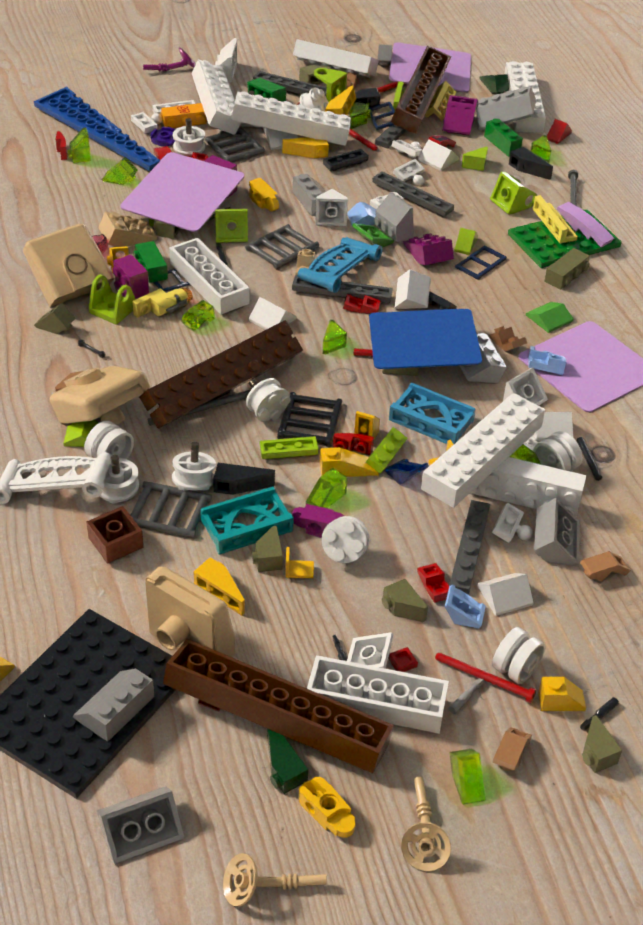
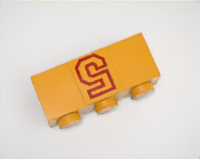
(176, 115)

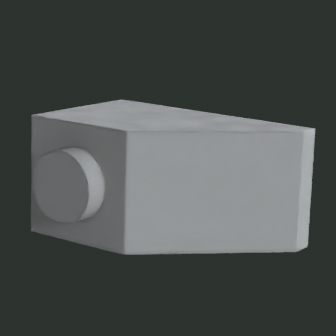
(384, 55)

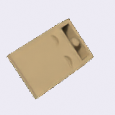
(125, 230)

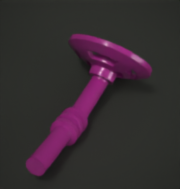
(186, 60)

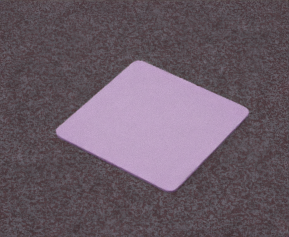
(407, 56)
(182, 191)
(595, 368)

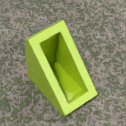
(475, 159)
(465, 241)

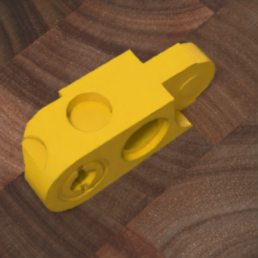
(263, 194)
(339, 818)

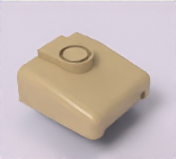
(66, 263)
(98, 394)
(186, 611)

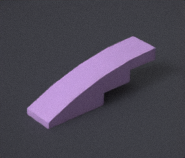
(585, 223)

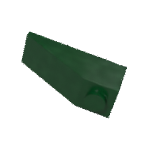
(496, 83)
(286, 766)

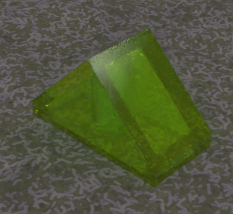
(541, 148)
(334, 338)

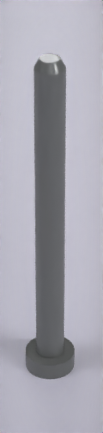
(573, 175)

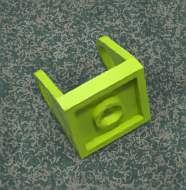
(335, 81)
(511, 194)
(239, 217)
(104, 299)

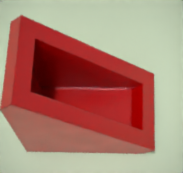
(558, 131)

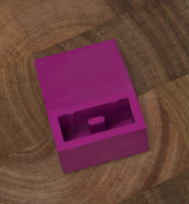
(460, 115)
(430, 249)

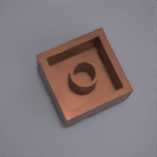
(115, 534)

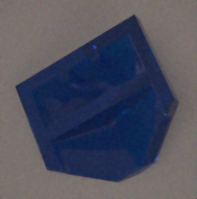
(404, 470)

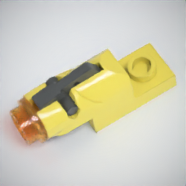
(162, 302)

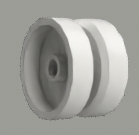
(110, 439)
(559, 452)
(518, 655)

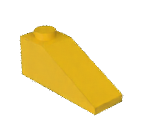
(343, 102)
(305, 147)
(346, 462)
(217, 580)

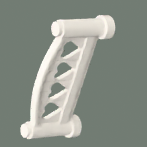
(90, 480)

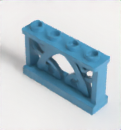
(436, 428)

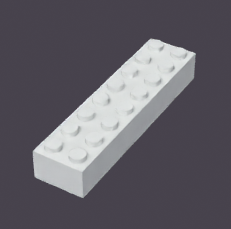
(523, 76)
(215, 96)
(291, 118)
(482, 450)

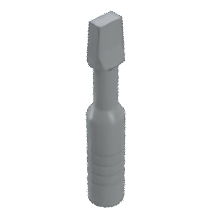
(465, 696)

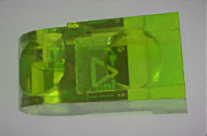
(198, 315)

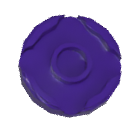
(163, 137)

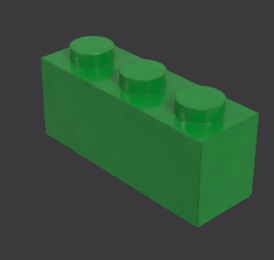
(267, 89)
(502, 136)
(152, 260)

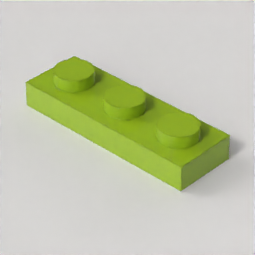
(398, 95)
(288, 447)
(386, 450)

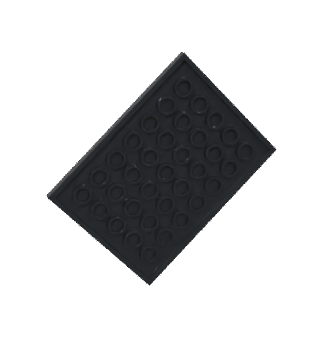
(41, 702)

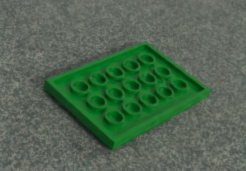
(544, 248)

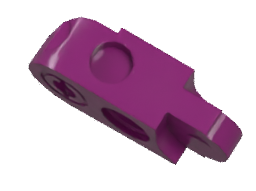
(314, 518)

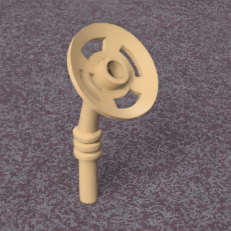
(426, 838)
(251, 881)

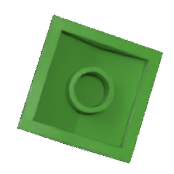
(373, 234)
(550, 316)

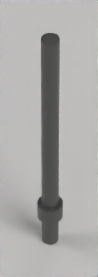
(217, 402)

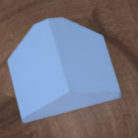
(362, 214)
(463, 608)

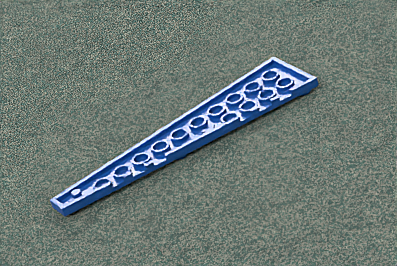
(78, 115)

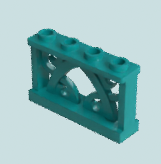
(252, 503)

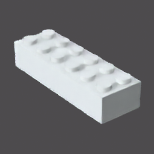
(336, 58)
(209, 275)
(532, 485)
(382, 693)

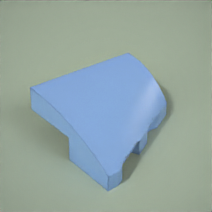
(546, 361)

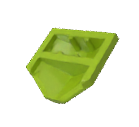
(78, 432)

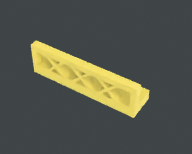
(439, 98)
(553, 220)

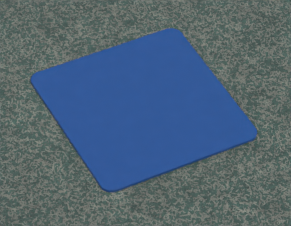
(424, 339)

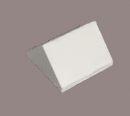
(437, 156)
(331, 209)
(412, 290)
(267, 314)
(527, 386)
(553, 423)
(507, 593)
(371, 650)

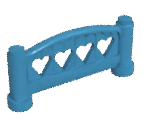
(332, 278)

